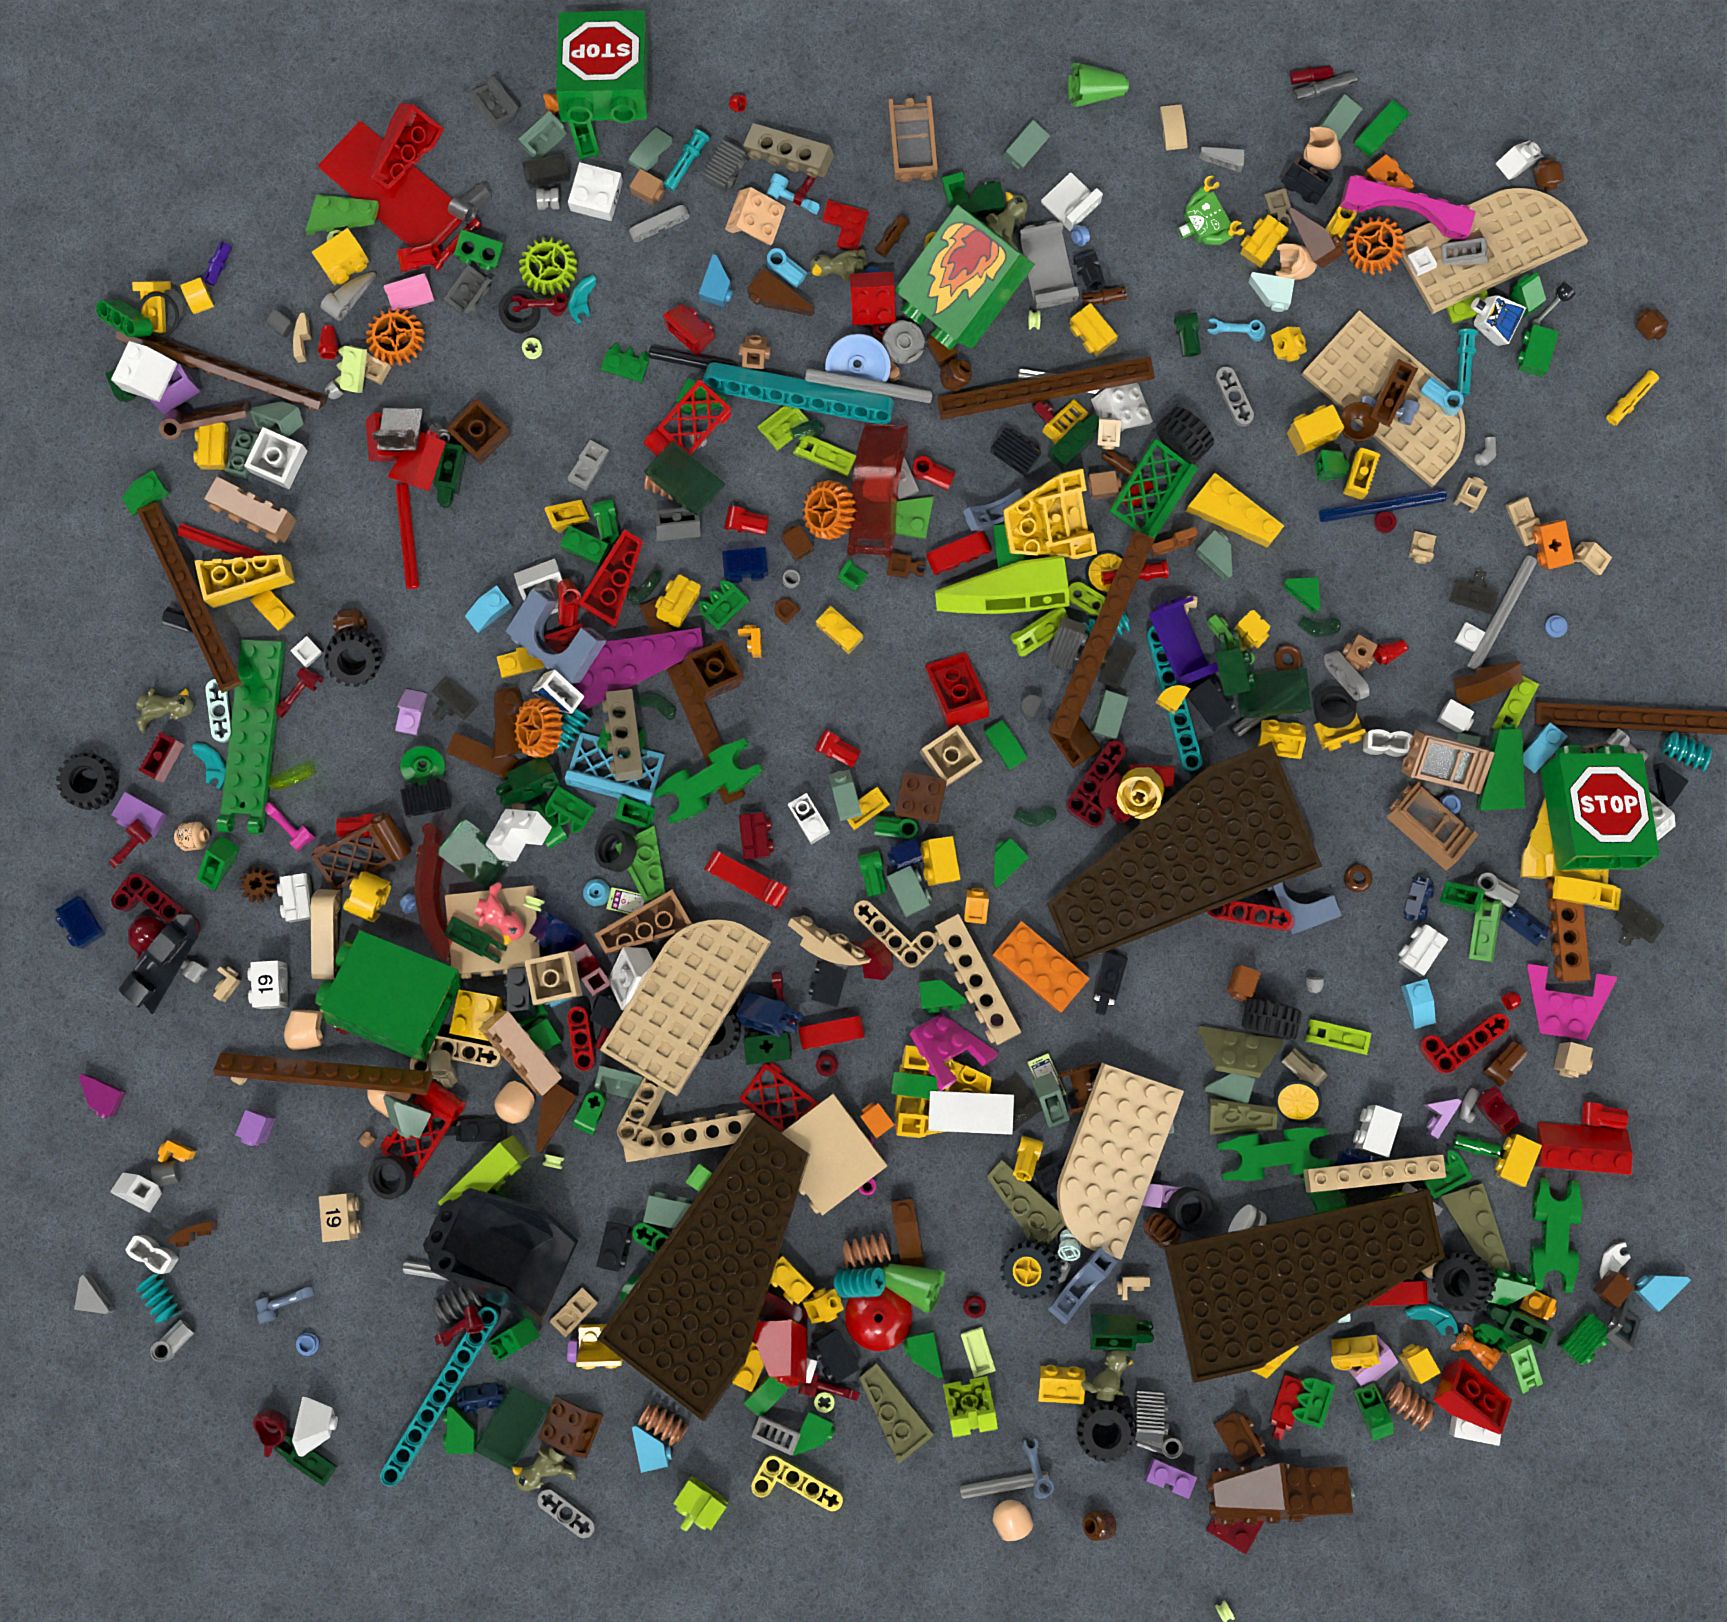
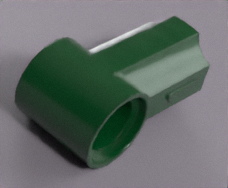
(1188, 334)

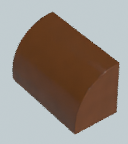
(1080, 745)

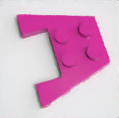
(1564, 1012)
(944, 1039)

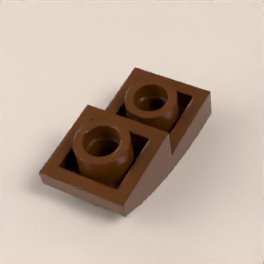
(187, 1234)

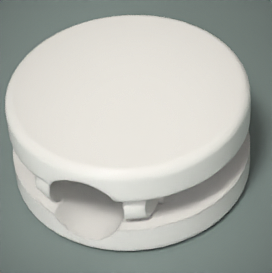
(1247, 1218)

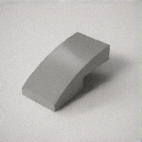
(588, 465)

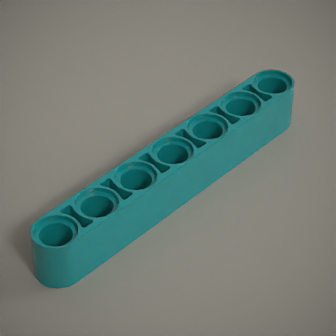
(1177, 731)

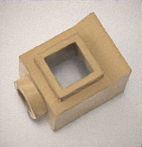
(1471, 493)

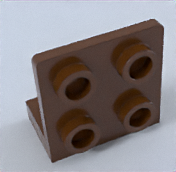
(920, 797)
(570, 1428)
(1238, 1436)

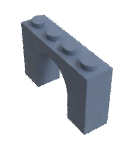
(528, 630)
(1305, 915)

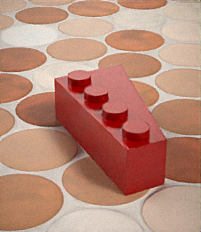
(611, 583)

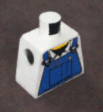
(1497, 318)
(556, 689)

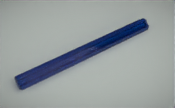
(1382, 505)

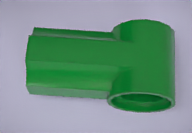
(605, 517)
(894, 827)
(556, 833)
(872, 869)

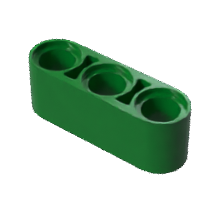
(1384, 125)
(124, 318)

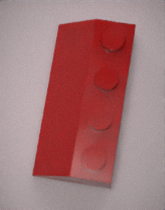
(1584, 1148)

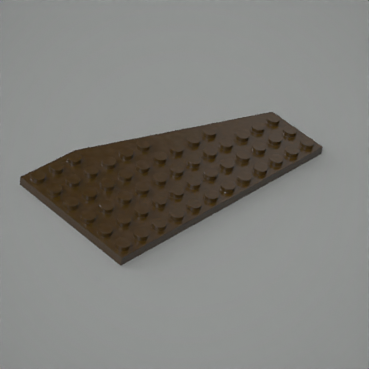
(1202, 849)
(1285, 1281)
(706, 1287)

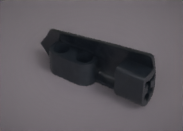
(161, 963)

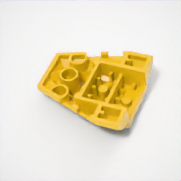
(1051, 519)
(1539, 858)
(913, 1112)

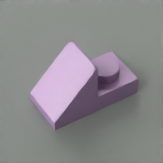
(411, 711)
(1445, 1111)
(1159, 1195)

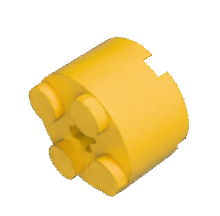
(1135, 802)
(367, 896)

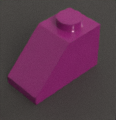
(101, 1096)

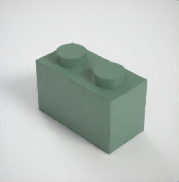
(908, 891)
(665, 1211)

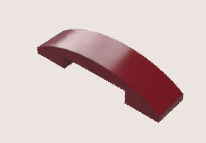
(781, 1309)

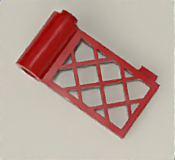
(661, 438)
(772, 1068)
(443, 1105)

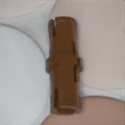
(892, 236)
(1104, 296)
(1122, 464)

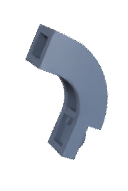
(986, 516)
(1081, 1284)

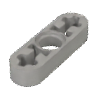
(664, 220)
(1246, 408)
(1346, 675)
(548, 1508)

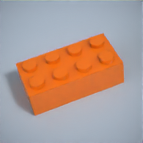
(1040, 967)

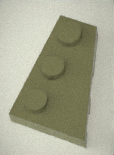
(1240, 1117)

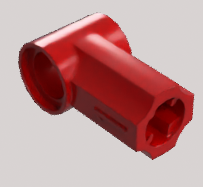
(413, 257)
(935, 475)
(741, 520)
(567, 603)
(835, 748)
(348, 825)
(1599, 1115)

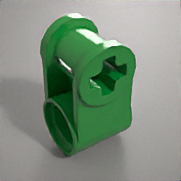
(588, 1115)

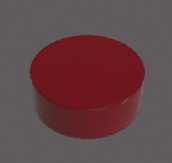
(1385, 522)

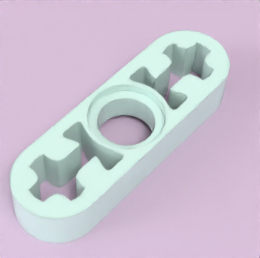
(211, 706)

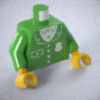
(1207, 219)

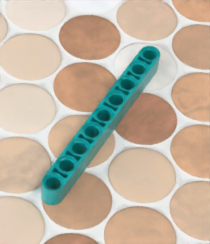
(799, 393)
(433, 1404)

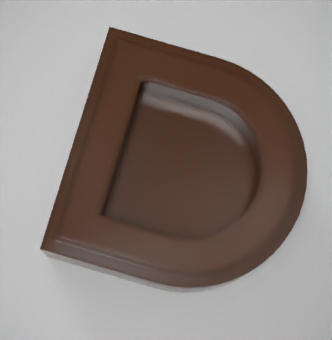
(785, 610)

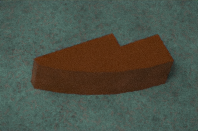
(1487, 682)
(479, 755)

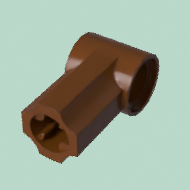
(1503, 1065)

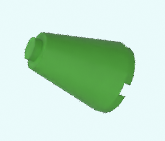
(1094, 84)
(915, 1284)

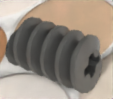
(455, 1304)

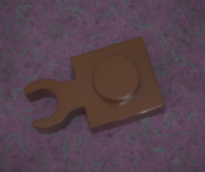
(901, 566)

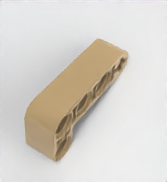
(890, 932)
(324, 933)
(459, 1053)
(639, 1125)

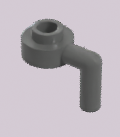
(1429, 786)

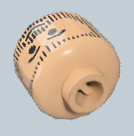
(191, 836)

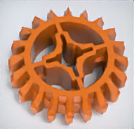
(1361, 237)
(403, 335)
(824, 497)
(538, 727)

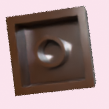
(478, 431)
(712, 671)

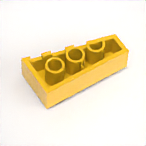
(1235, 512)
(241, 577)

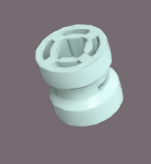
(1069, 1246)

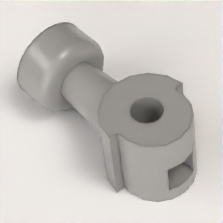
(1622, 739)
(193, 970)

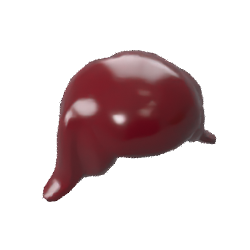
(143, 933)
(270, 1420)

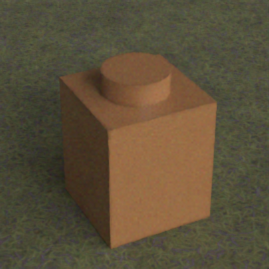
(647, 187)
(1104, 485)

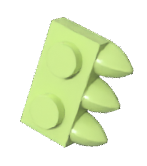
(352, 368)

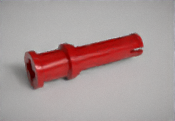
(1148, 572)

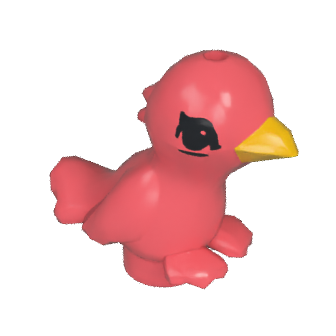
(493, 913)

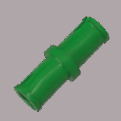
(1477, 1146)

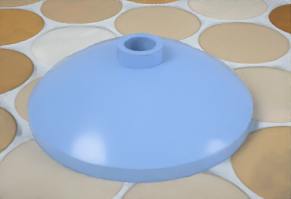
(862, 347)

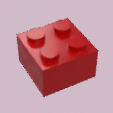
(872, 298)

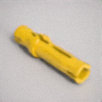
(1627, 404)

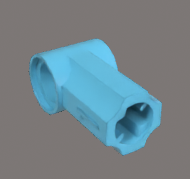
(787, 268)
(1440, 394)

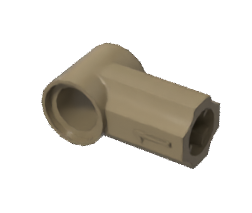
(442, 1068)
(1304, 1068)

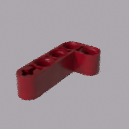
(1098, 780)
(144, 894)

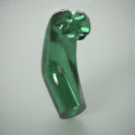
(808, 428)
(646, 589)
(1320, 629)
(658, 702)
(1036, 819)

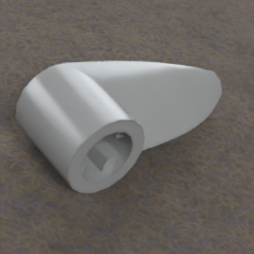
(342, 300)

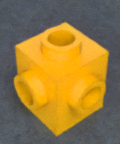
(1289, 343)
(823, 1305)

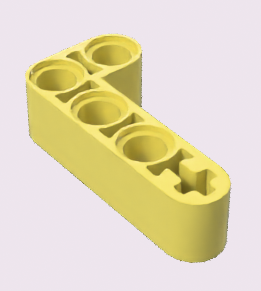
(799, 1486)

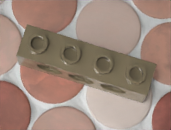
(761, 137)
(622, 702)

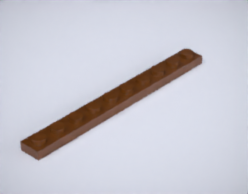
(230, 371)
(1046, 388)
(189, 597)
(1101, 635)
(695, 710)
(1631, 718)
(323, 1073)

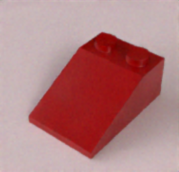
(957, 690)
(1472, 1396)

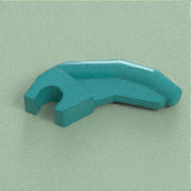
(579, 298)
(214, 763)
(1437, 1316)

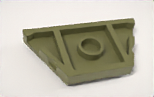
(1239, 1051)

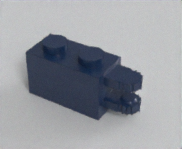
(767, 1014)

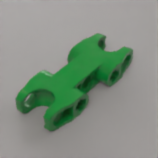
(694, 789)
(1292, 1151)
(1554, 1250)

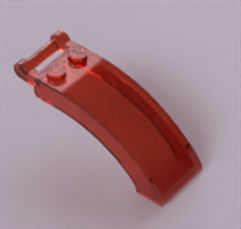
(876, 487)
(427, 892)

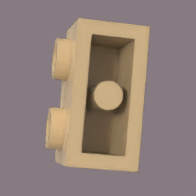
(1573, 1060)

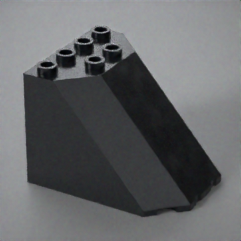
(500, 1251)

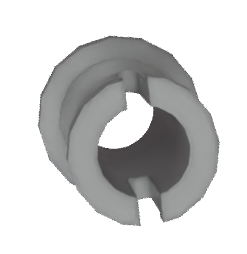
(443, 433)

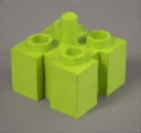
(970, 1406)
(699, 1503)

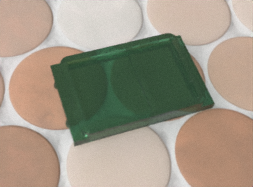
(684, 478)
(1276, 694)
(470, 855)
(512, 1428)

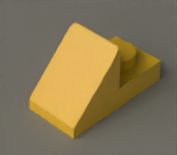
(566, 515)
(272, 609)
(518, 663)

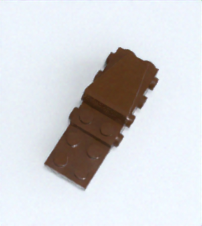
(1278, 1494)

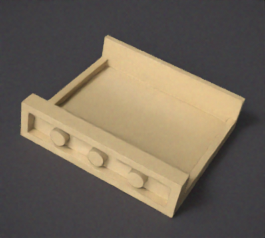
(463, 908)
(838, 1152)

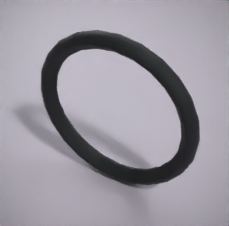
(177, 315)

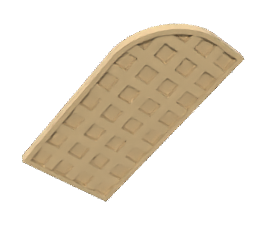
(1520, 231)
(1358, 366)
(684, 1000)
(1114, 1157)

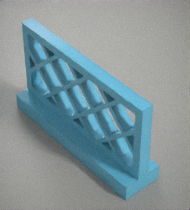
(606, 785)

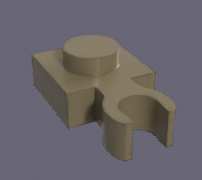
(1278, 204)

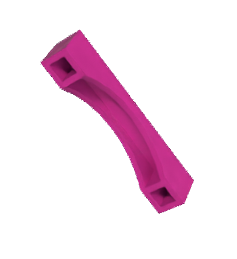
(1450, 219)

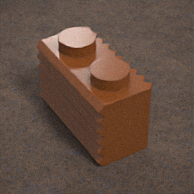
(1242, 983)

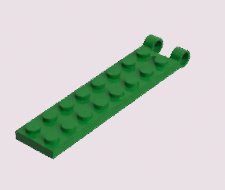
(252, 735)

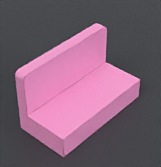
(409, 292)

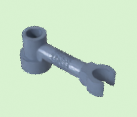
(1406, 412)
(267, 1308)
(1044, 1483)

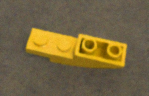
(1586, 892)

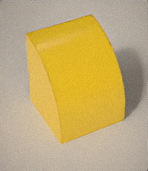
(197, 295)
(1172, 697)

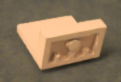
(755, 215)

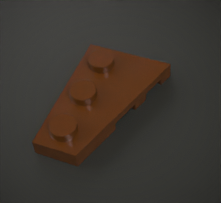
(505, 709)

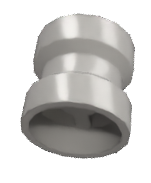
(547, 198)

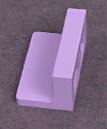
(1368, 1376)

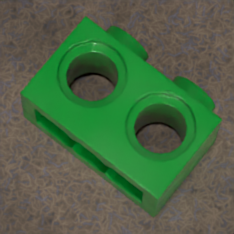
(480, 245)

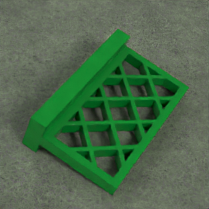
(1169, 497)

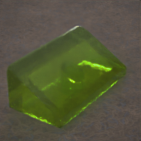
(292, 776)

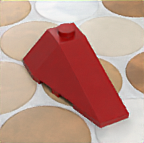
(404, 143)

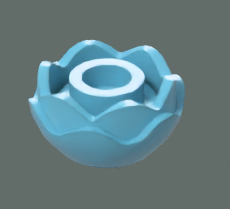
(596, 899)

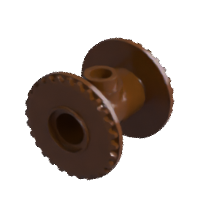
(1083, 1081)

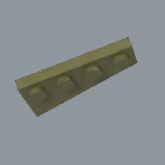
(1030, 1208)
(1477, 1223)
(897, 1417)

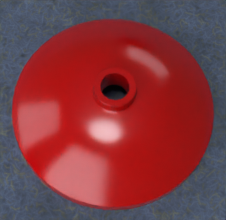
(883, 1334)

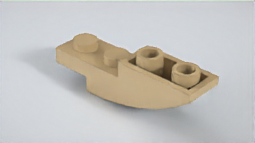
(832, 948)

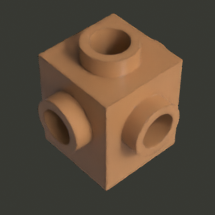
(754, 352)
(1360, 653)

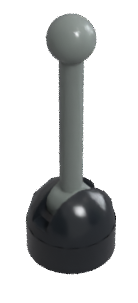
(1563, 293)

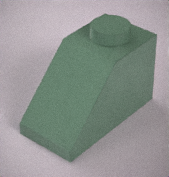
(277, 417)
(1217, 554)
(844, 795)
(1232, 1087)
(1050, 1099)
(406, 1116)

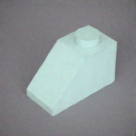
(1273, 290)

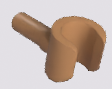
(894, 372)
(366, 1140)

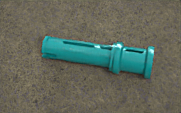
(693, 152)
(1469, 351)

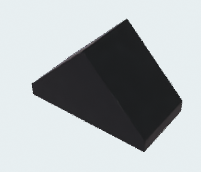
(1668, 783)

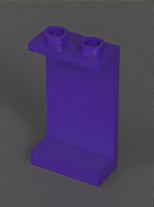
(1180, 642)

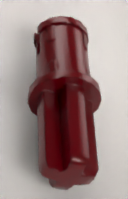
(1310, 74)

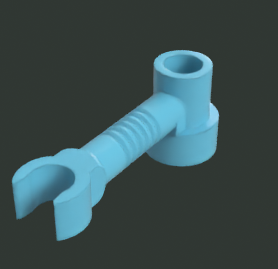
(778, 188)
(1256, 335)

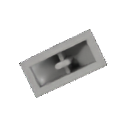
(91, 1297)

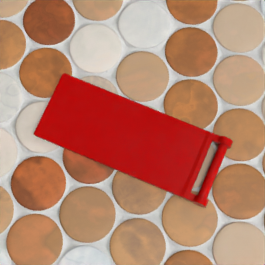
(410, 208)

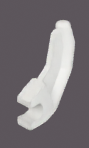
(1613, 1259)

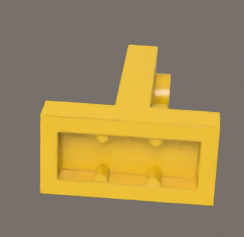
(155, 306)

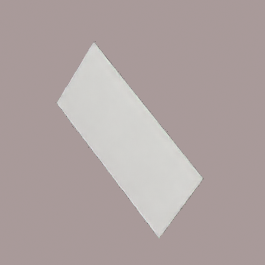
(971, 1112)

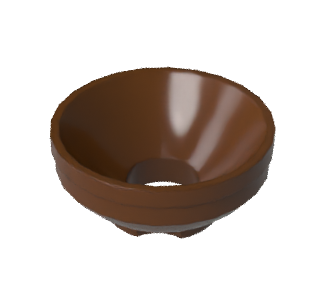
(1359, 411)

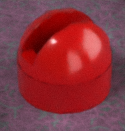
(736, 100)
(1511, 1000)

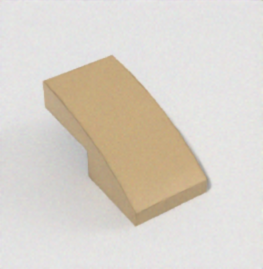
(1173, 127)
(301, 333)
(375, 369)
(1523, 519)
(573, 1312)

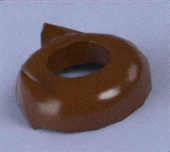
(1295, 654)
(1349, 882)

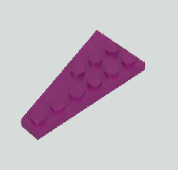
(634, 660)

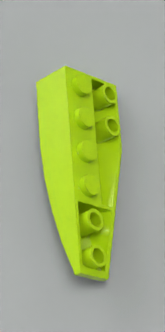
(1009, 589)

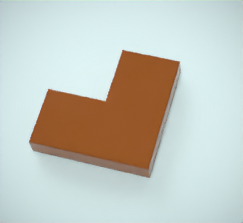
(1179, 540)

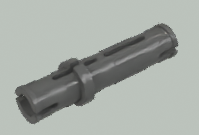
(1332, 84)

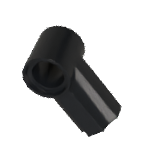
(1089, 270)
(176, 619)

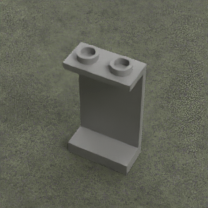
(1051, 275)

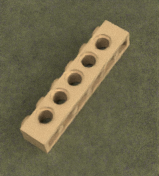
(956, 927)
(702, 1141)
(1374, 1173)

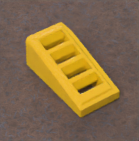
(1055, 430)

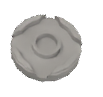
(903, 342)

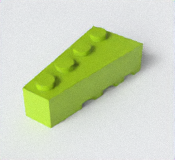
(492, 1169)

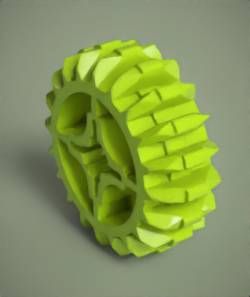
(542, 281)

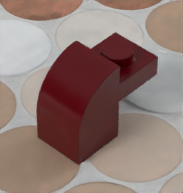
(1108, 799)
(881, 959)
(590, 969)
(1497, 1111)

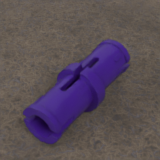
(217, 263)

